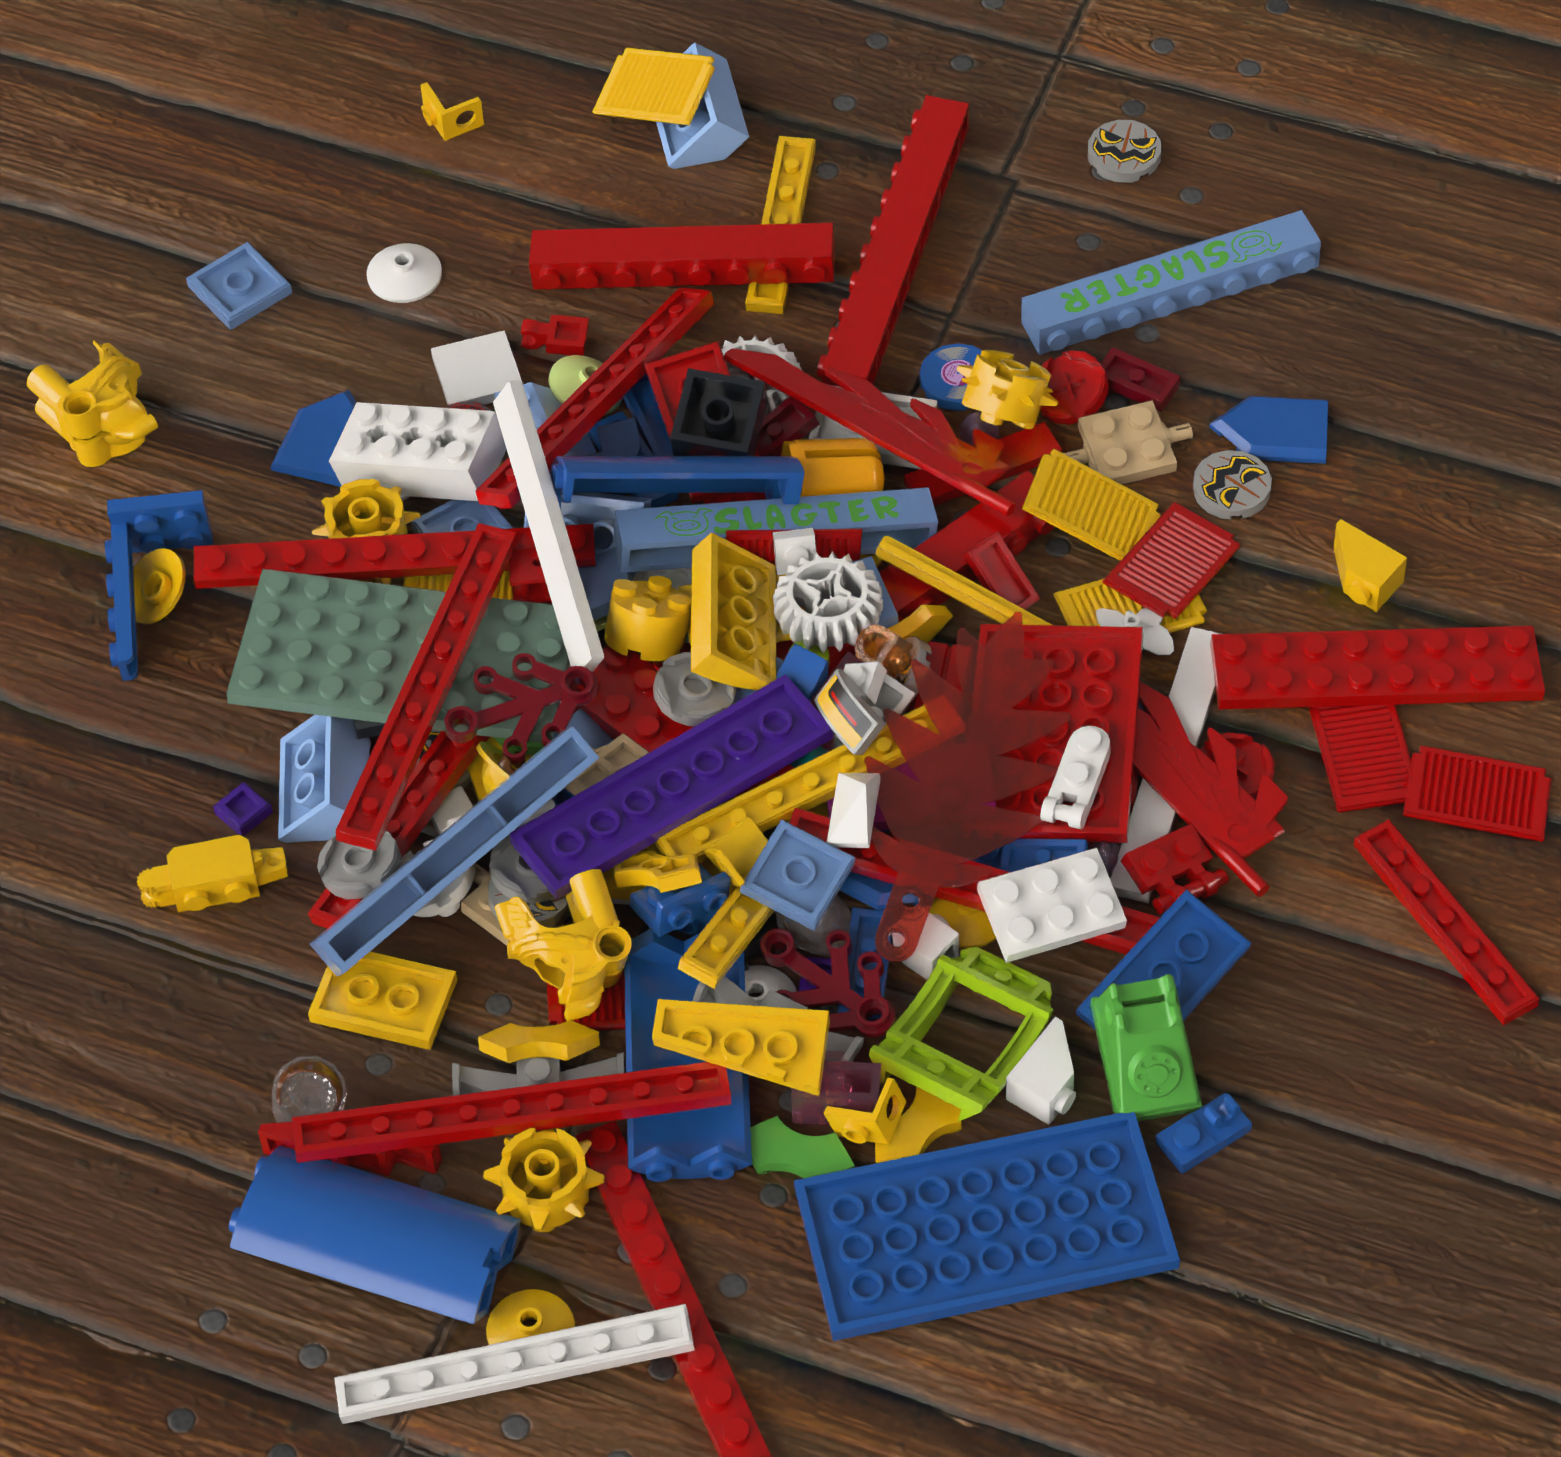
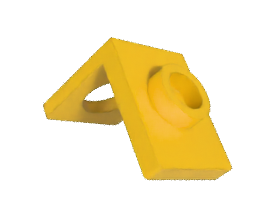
(445, 119)
(737, 850)
(866, 1126)

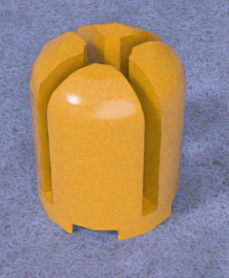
(837, 465)

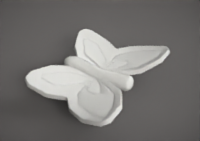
(1155, 638)

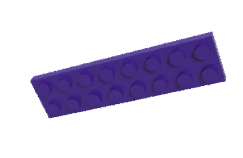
(671, 785)

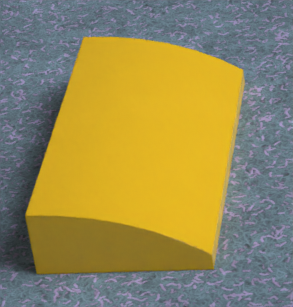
(732, 615)

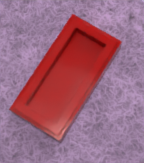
(1000, 571)

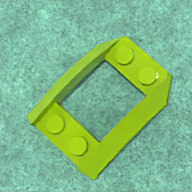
(942, 1075)

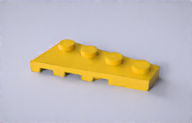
(755, 1040)

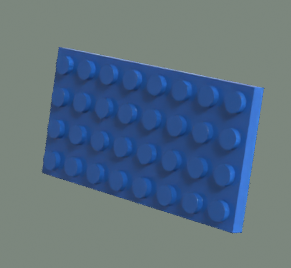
(985, 1225)

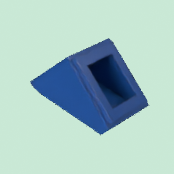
(805, 670)

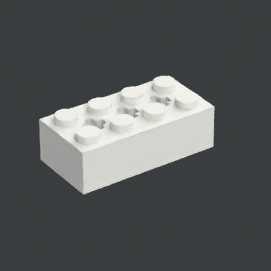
(420, 449)

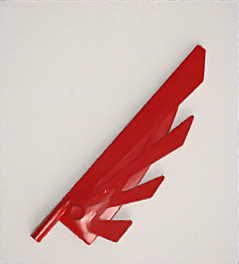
(871, 414)
(1206, 790)

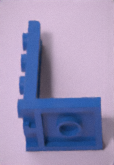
(144, 526)

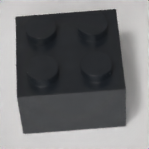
(718, 415)

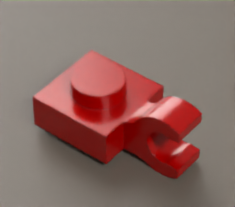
(561, 335)

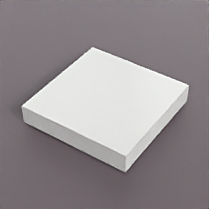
(475, 368)

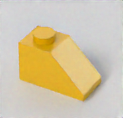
(1366, 566)

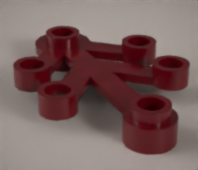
(525, 702)
(834, 988)

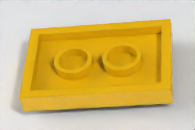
(385, 999)

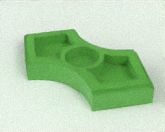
(782, 1149)

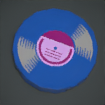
(942, 380)

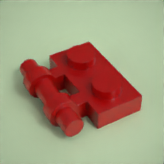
(1169, 859)

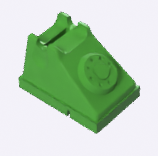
(1145, 1049)

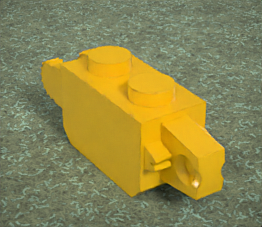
(211, 874)

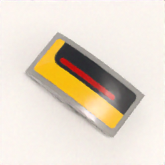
(847, 713)

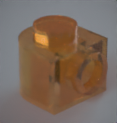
(884, 646)

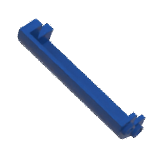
(773, 475)
(689, 1142)
(374, 1234)

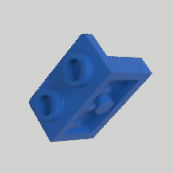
(681, 906)

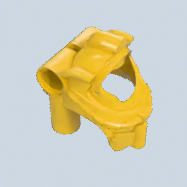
(98, 410)
(574, 957)

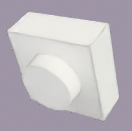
(791, 546)
(868, 677)

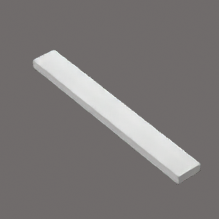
(548, 527)
(1192, 699)
(514, 1364)

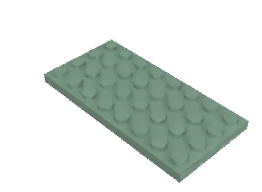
(351, 643)

